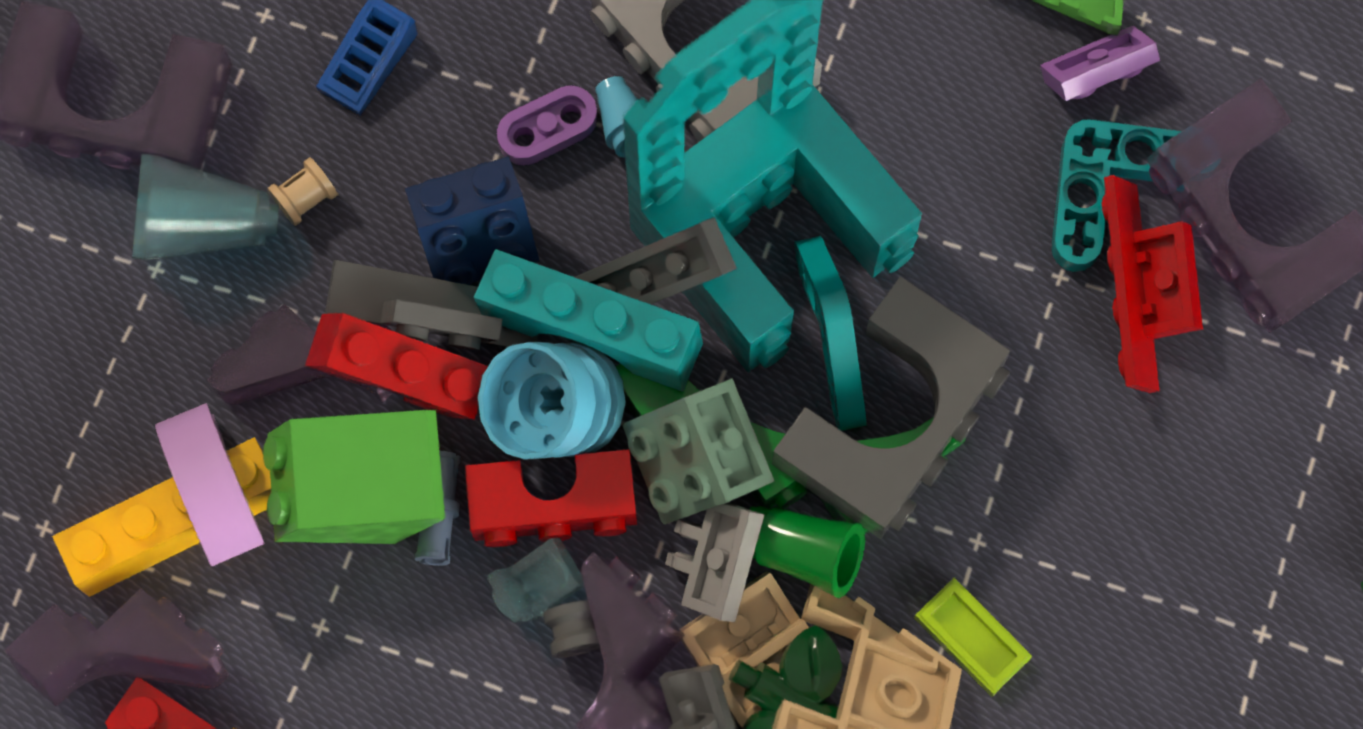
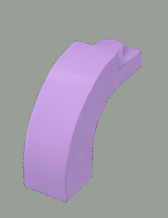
(208, 484)

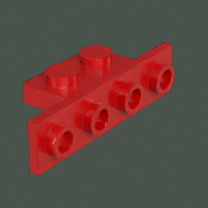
(1152, 282)

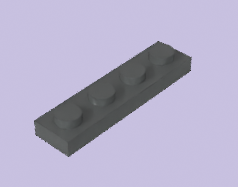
(667, 265)

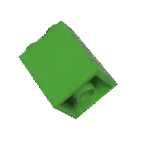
(354, 478)

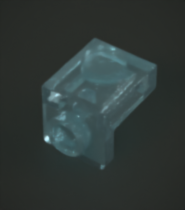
(536, 582)

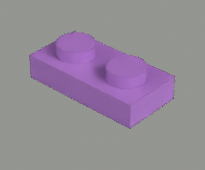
(1100, 62)

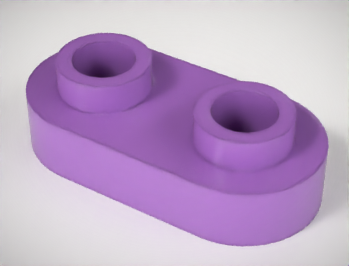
(544, 123)

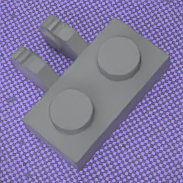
(720, 559)

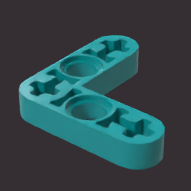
(1091, 171)
(837, 333)

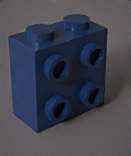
(469, 217)

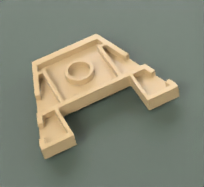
(889, 678)

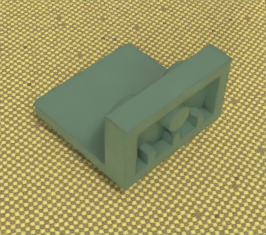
(697, 452)

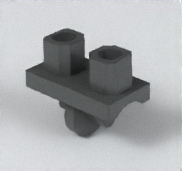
(697, 698)

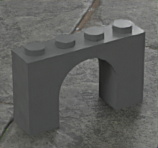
(877, 483)

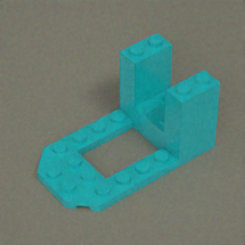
(753, 161)

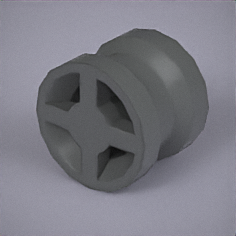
(572, 629)

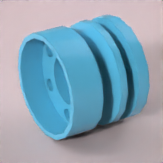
(551, 400)

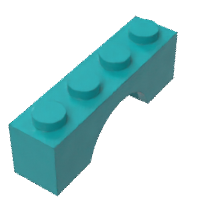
(634, 333)

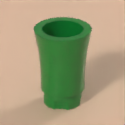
(810, 548)

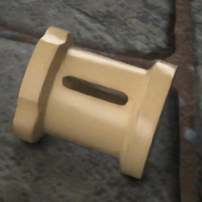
(302, 191)

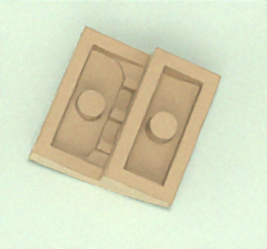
(758, 636)

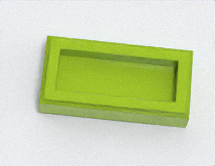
(973, 637)

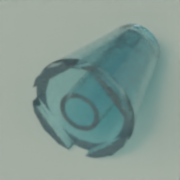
(196, 212)

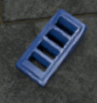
(352, 45)

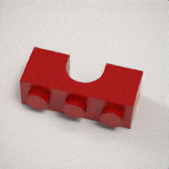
(396, 363)
(505, 510)

